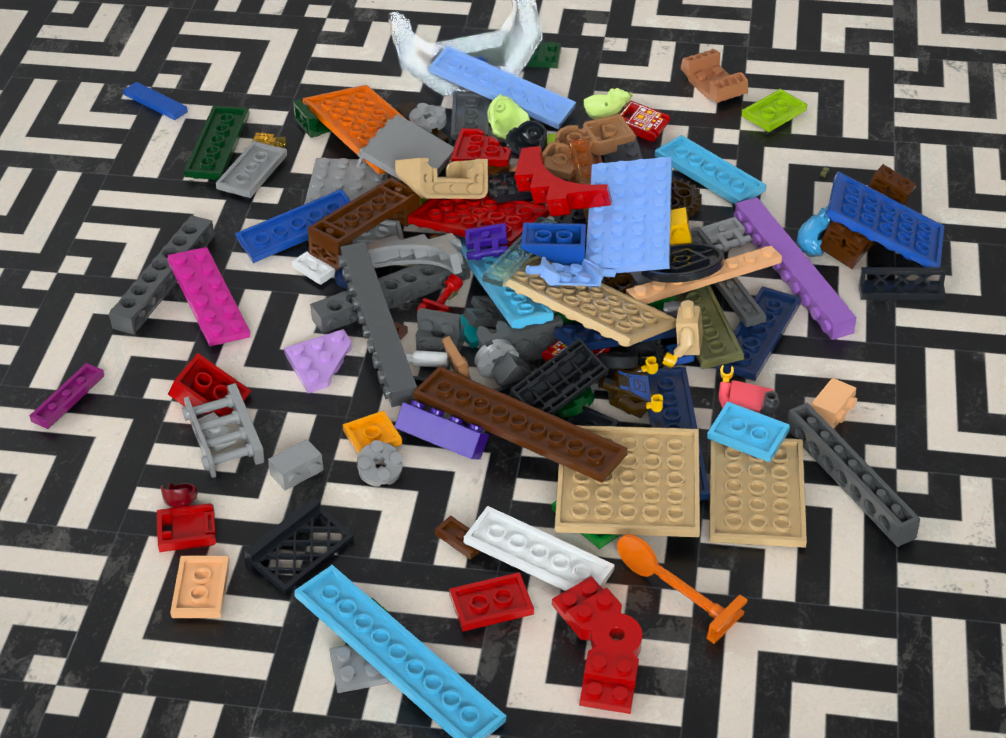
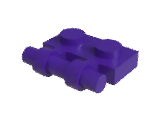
(484, 237)

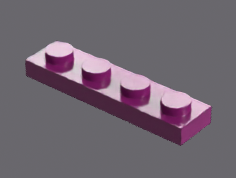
(66, 396)

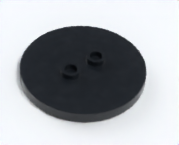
(688, 263)

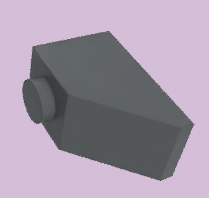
(512, 369)

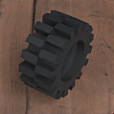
(648, 349)

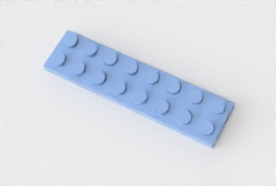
(492, 81)

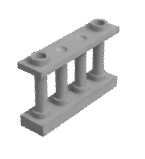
(239, 416)

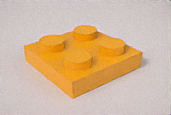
(371, 428)

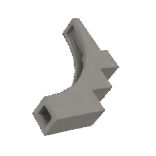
(437, 251)

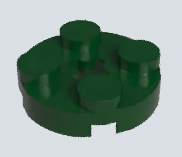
(575, 406)

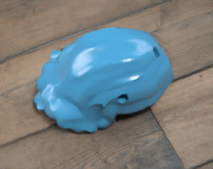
(812, 232)

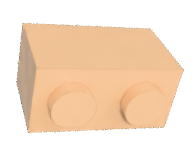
(835, 402)

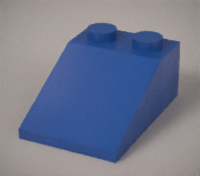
(555, 241)

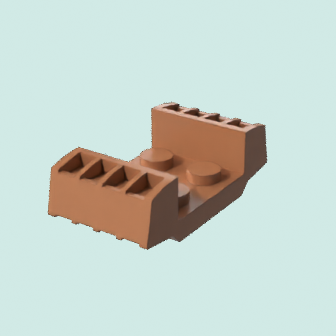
(711, 79)

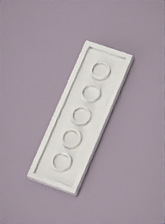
(535, 551)

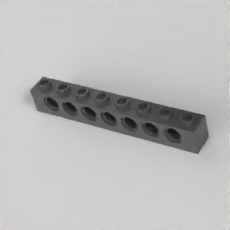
(158, 277)
(397, 289)
(854, 475)

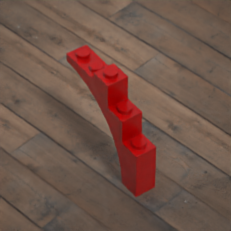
(557, 193)

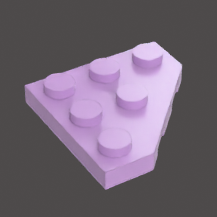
(318, 359)

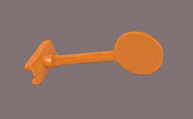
(643, 561)

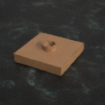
(457, 361)

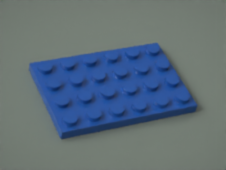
(886, 221)

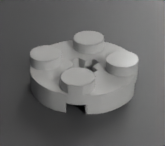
(428, 117)
(485, 356)
(383, 475)

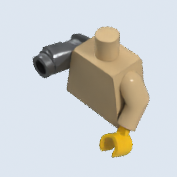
(688, 330)

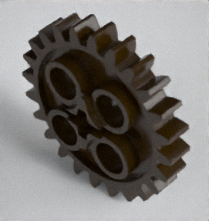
(685, 196)

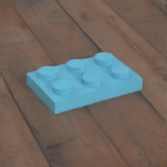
(748, 431)

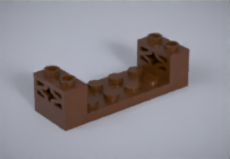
(355, 218)
(851, 246)

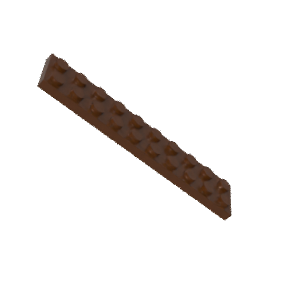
(521, 424)

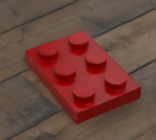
(491, 601)

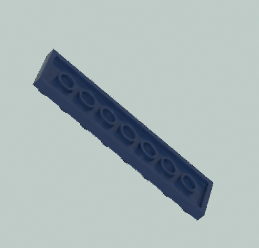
(676, 410)

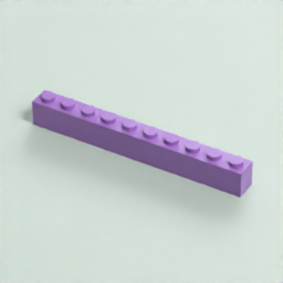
(797, 270)

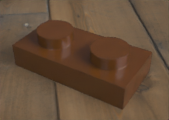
(453, 533)

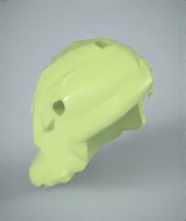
(608, 104)
(505, 116)

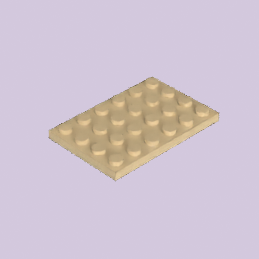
(757, 498)

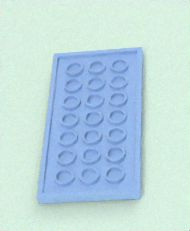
(637, 225)

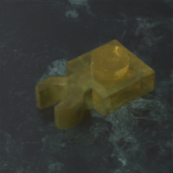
(270, 139)

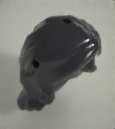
(525, 137)

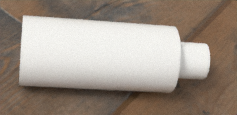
(428, 358)

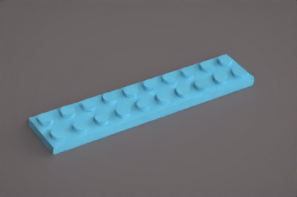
(515, 308)
(400, 656)

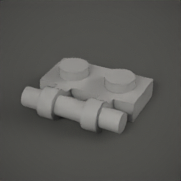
(724, 230)

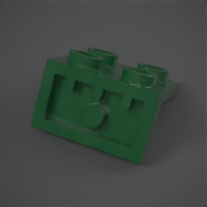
(308, 121)

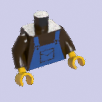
(631, 391)

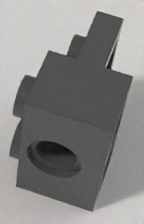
(435, 326)

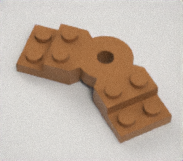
(603, 137)

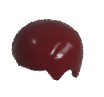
(179, 495)

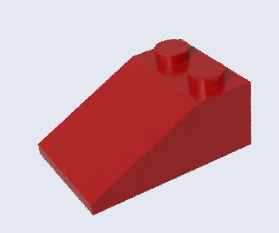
(203, 384)

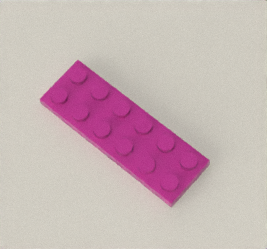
(208, 296)

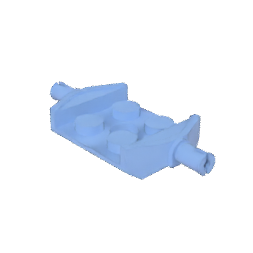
(557, 274)

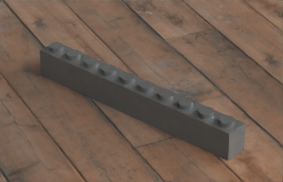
(377, 324)

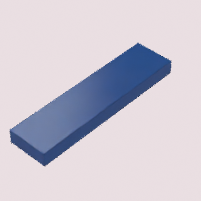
(155, 101)

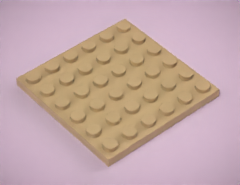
(646, 494)

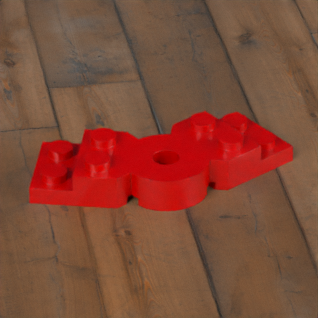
(610, 663)

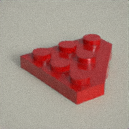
(474, 145)

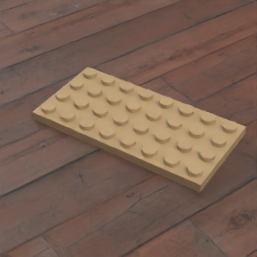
(596, 308)

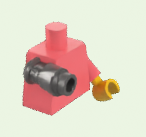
(746, 395)

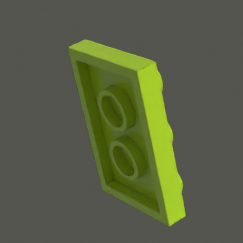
(774, 110)

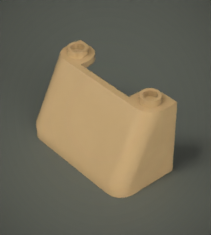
(462, 178)

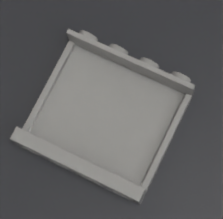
(404, 140)

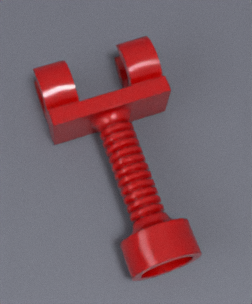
(453, 284)

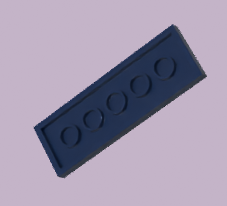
(593, 339)
(760, 340)

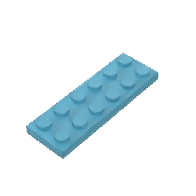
(711, 170)

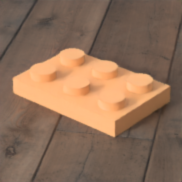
(200, 587)

